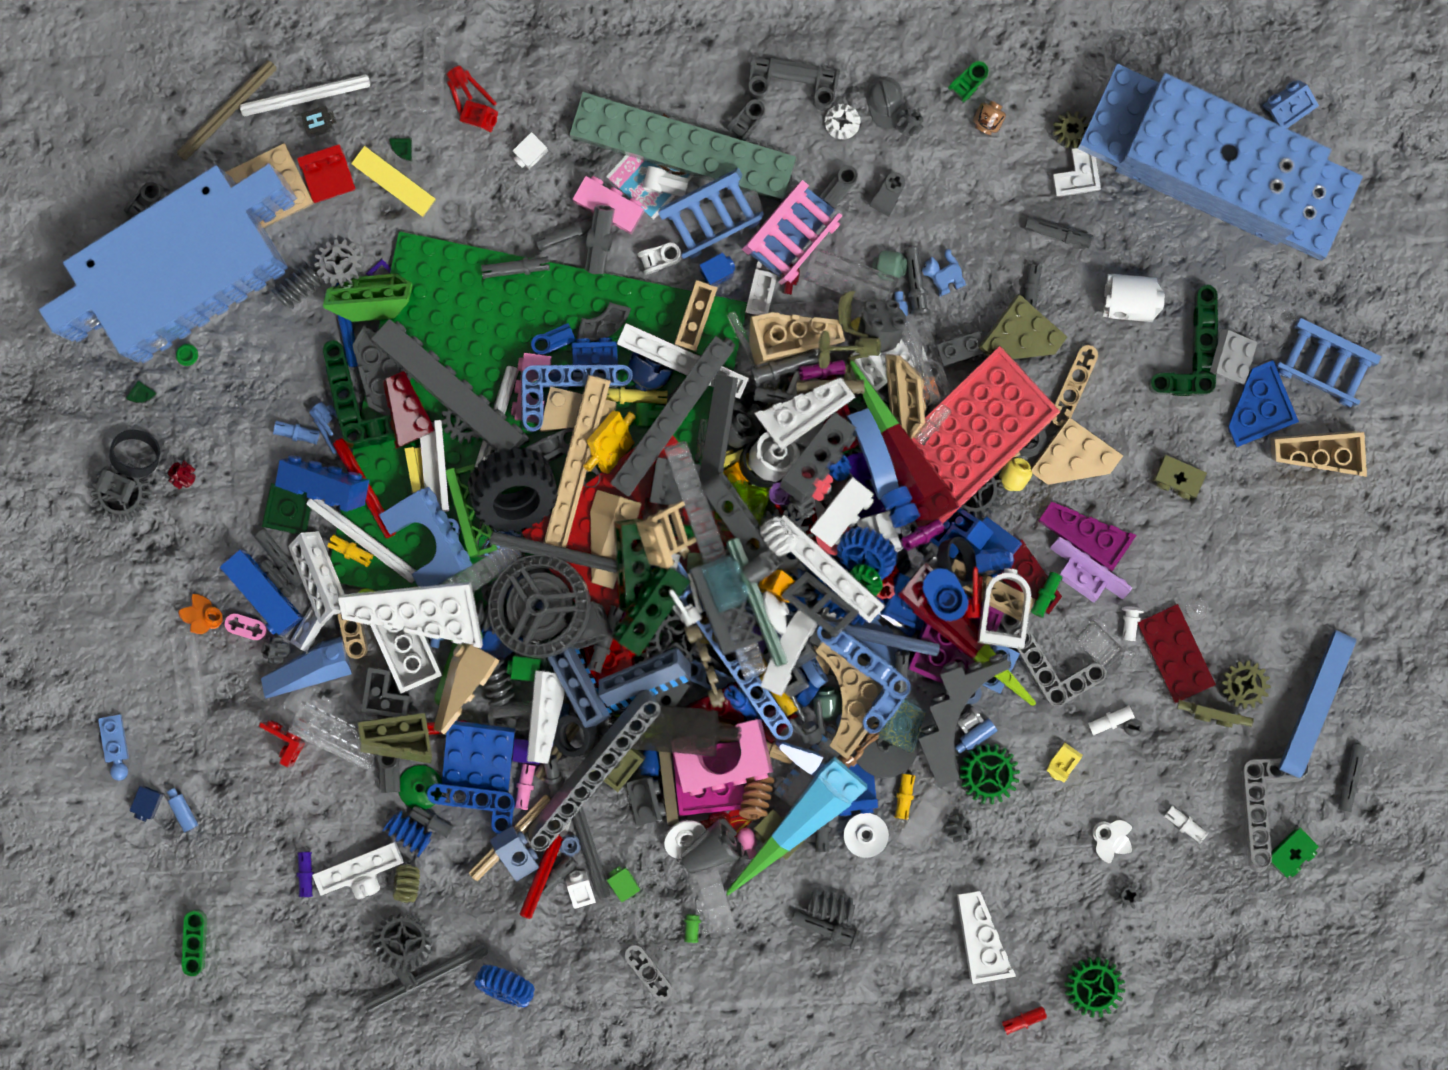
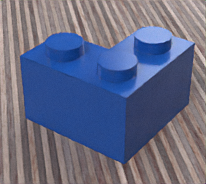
(963, 526)

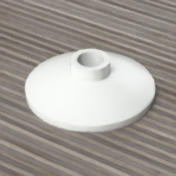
(776, 611)
(675, 842)
(868, 846)

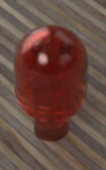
(715, 816)

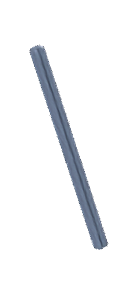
(876, 636)

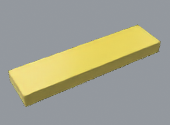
(393, 181)

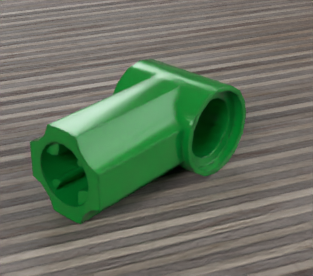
(647, 413)

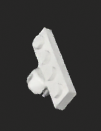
(359, 872)

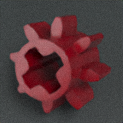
(181, 474)

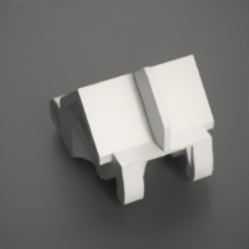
(881, 524)

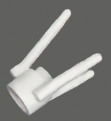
(689, 613)

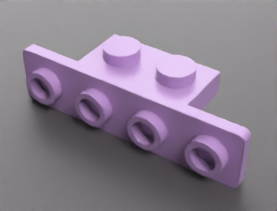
(1086, 574)

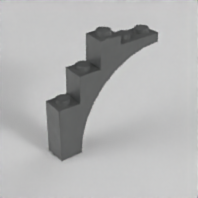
(961, 685)

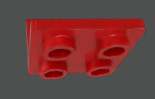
(327, 173)
(290, 752)

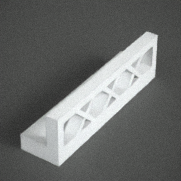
(434, 464)
(320, 574)

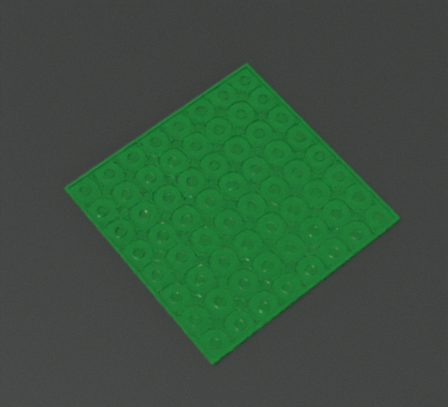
(480, 331)

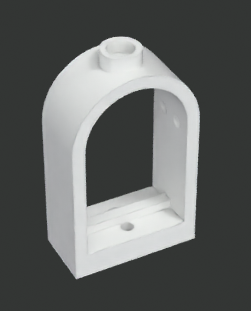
(998, 638)

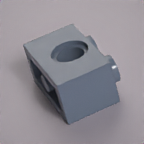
(520, 863)

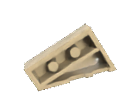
(563, 409)

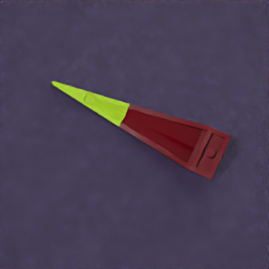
(959, 632)

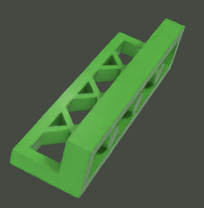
(463, 513)

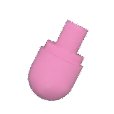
(748, 841)

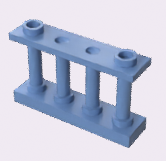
(711, 191)
(1345, 349)

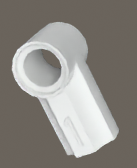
(660, 181)

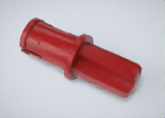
(1024, 1020)

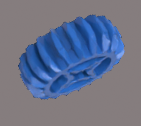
(867, 548)
(504, 986)

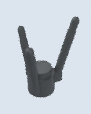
(811, 732)

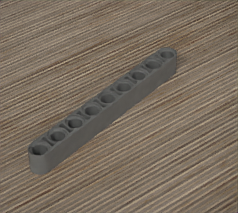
(596, 761)

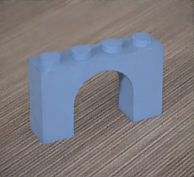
(425, 509)

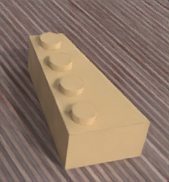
(1326, 451)

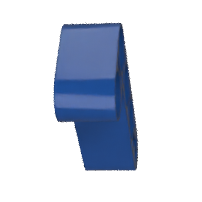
(469, 802)

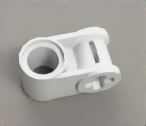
(658, 258)

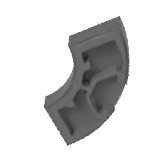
(605, 324)

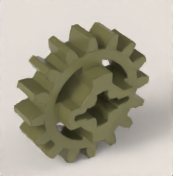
(1250, 675)

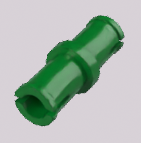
(1046, 594)

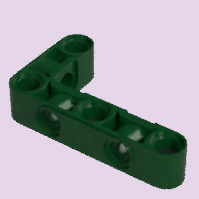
(1204, 323)
(371, 431)

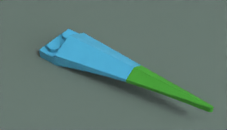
(824, 799)

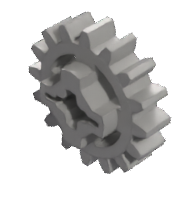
(348, 267)

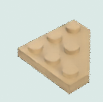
(1075, 455)

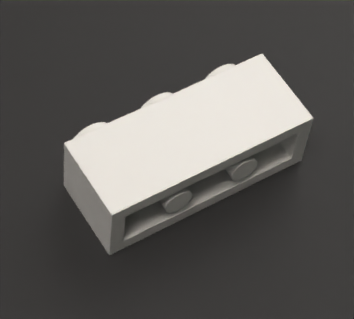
(842, 512)

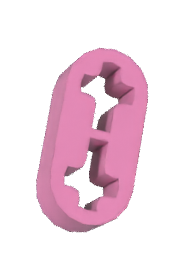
(243, 631)

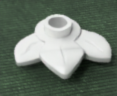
(1114, 841)

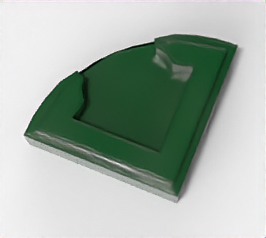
(402, 147)
(140, 393)

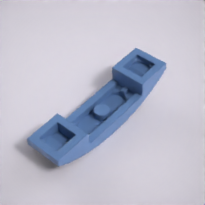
(875, 452)

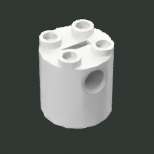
(1132, 298)

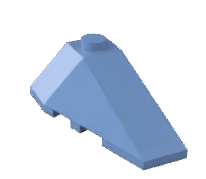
(317, 665)

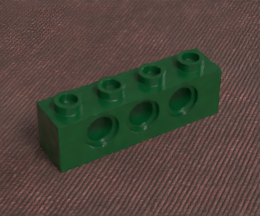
(625, 533)
(651, 620)

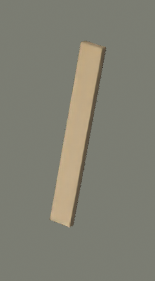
(577, 455)

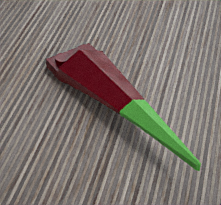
(911, 467)

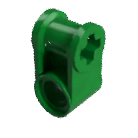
(968, 81)

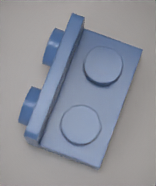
(1291, 104)

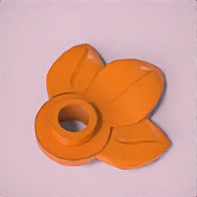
(199, 615)

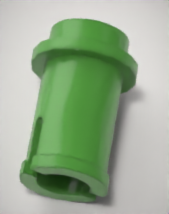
(692, 928)

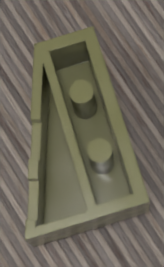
(397, 737)

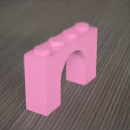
(753, 763)

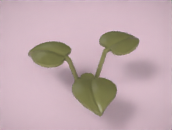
(865, 346)

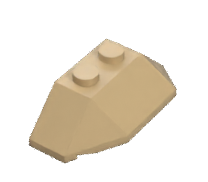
(905, 394)

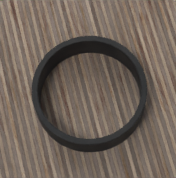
(138, 435)
(747, 473)
(968, 555)

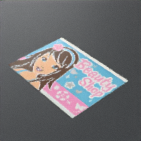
(629, 178)

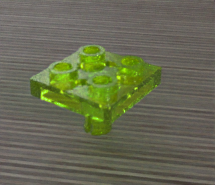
(753, 496)

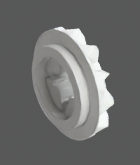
(847, 130)

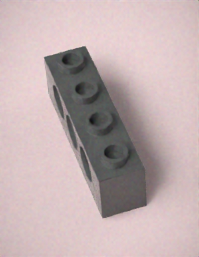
(834, 428)

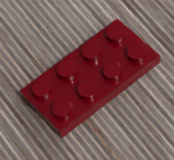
(1176, 653)

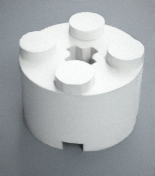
(769, 460)

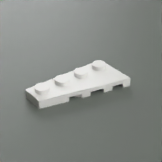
(545, 715)
(982, 945)

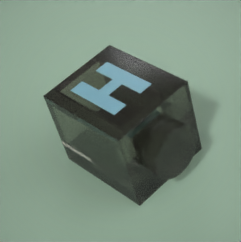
(318, 121)

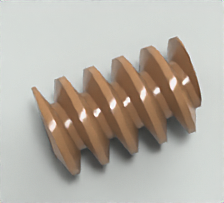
(754, 798)

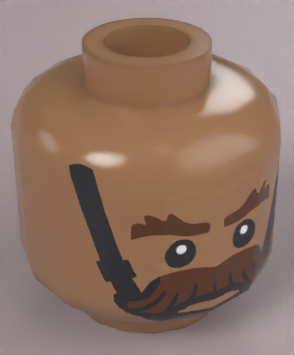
(989, 117)

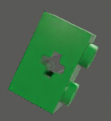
(523, 668)
(1295, 840)

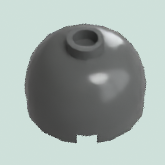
(742, 428)

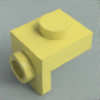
(732, 458)
(1063, 762)

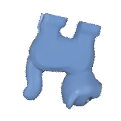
(941, 278)

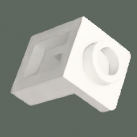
(579, 889)

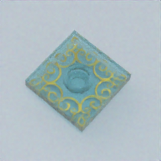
(904, 727)

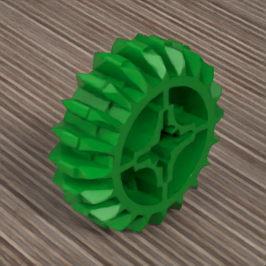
(1002, 789)
(1086, 1005)

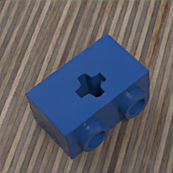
(717, 270)

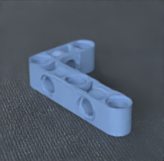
(878, 669)

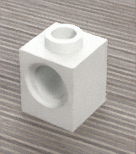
(529, 151)

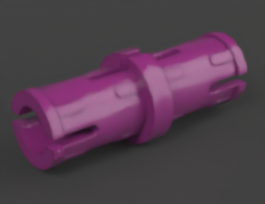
(814, 371)
(922, 535)

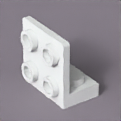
(875, 366)

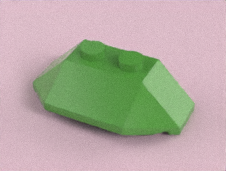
(369, 297)

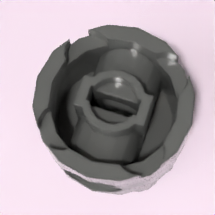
(883, 321)

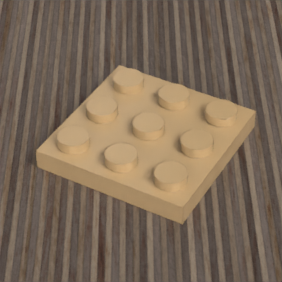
(284, 164)

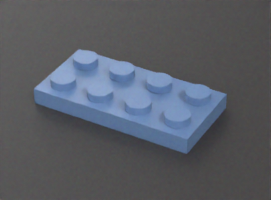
(793, 233)

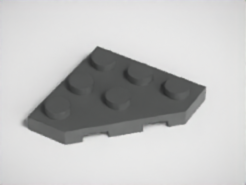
(374, 369)

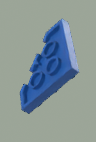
(1261, 406)

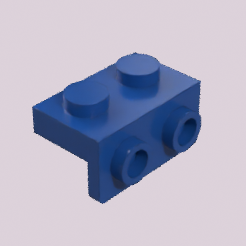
(594, 353)

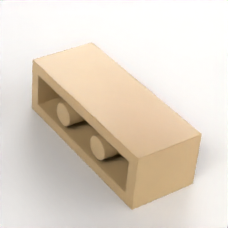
(695, 316)

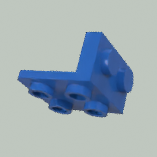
(867, 799)

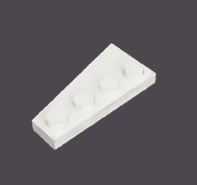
(797, 416)

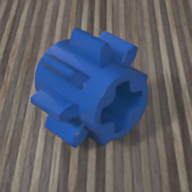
(841, 469)

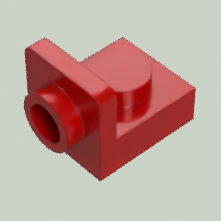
(479, 116)

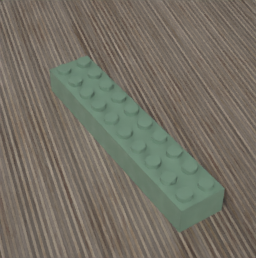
(681, 146)

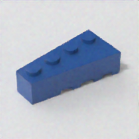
(322, 482)

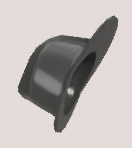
(885, 101)

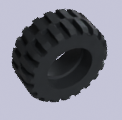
(507, 470)

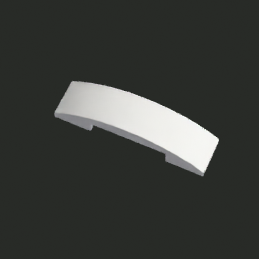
(792, 643)

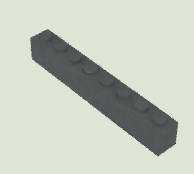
(446, 388)
(672, 416)

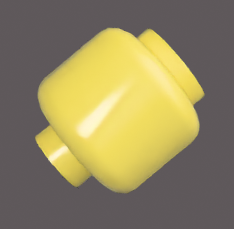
(1015, 474)

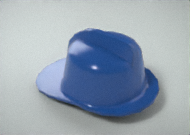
(945, 594)

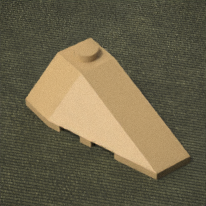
(784, 336)
(604, 512)

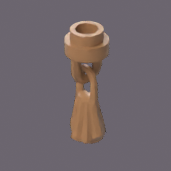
(869, 738)

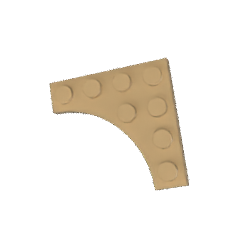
(857, 697)

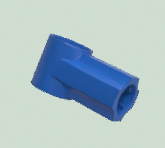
(555, 339)

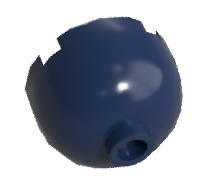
(648, 373)

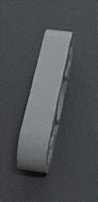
(664, 982)

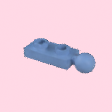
(114, 745)

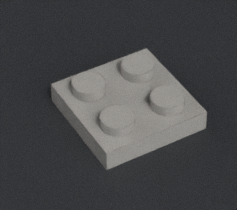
(1233, 356)

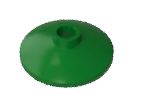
(419, 775)

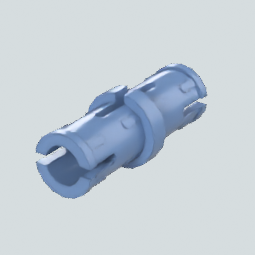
(296, 432)

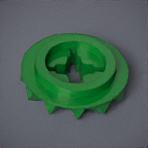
(869, 575)

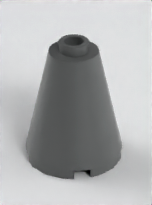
(712, 848)

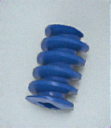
(408, 833)

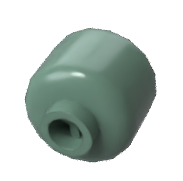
(891, 263)
(830, 702)

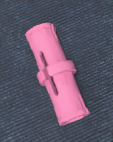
(524, 786)

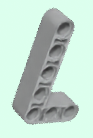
(1043, 664)
(1260, 805)

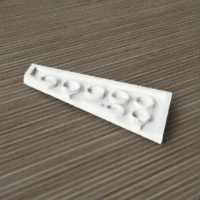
(427, 611)

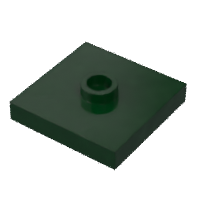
(286, 511)

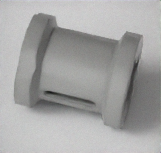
(969, 719)

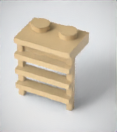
(656, 536)

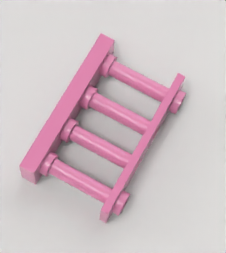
(771, 228)

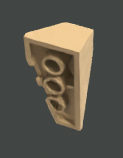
(466, 671)

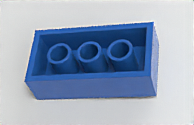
(262, 593)

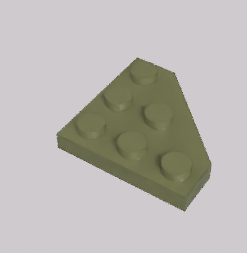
(1023, 332)

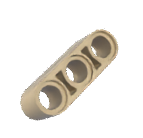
(351, 638)

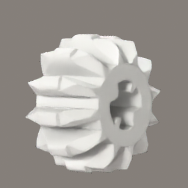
(778, 536)

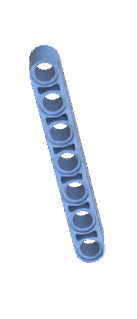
(1317, 704)

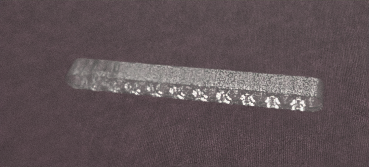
(710, 546)

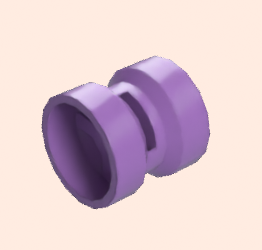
(778, 495)

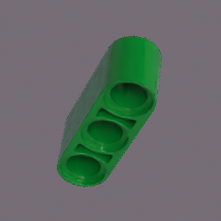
(188, 952)

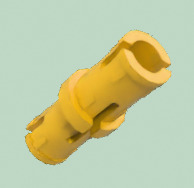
(350, 550)
(904, 796)

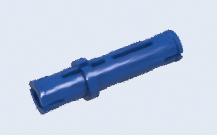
(741, 703)

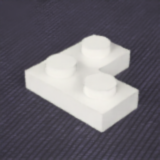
(1082, 179)

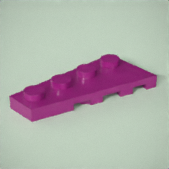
(1100, 541)

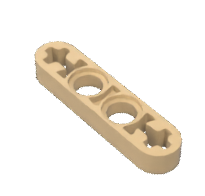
(1076, 387)

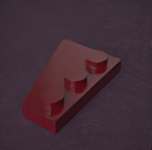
(1032, 573)

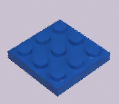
(478, 756)

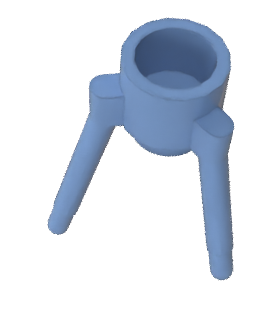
(322, 416)

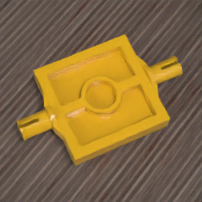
(610, 442)

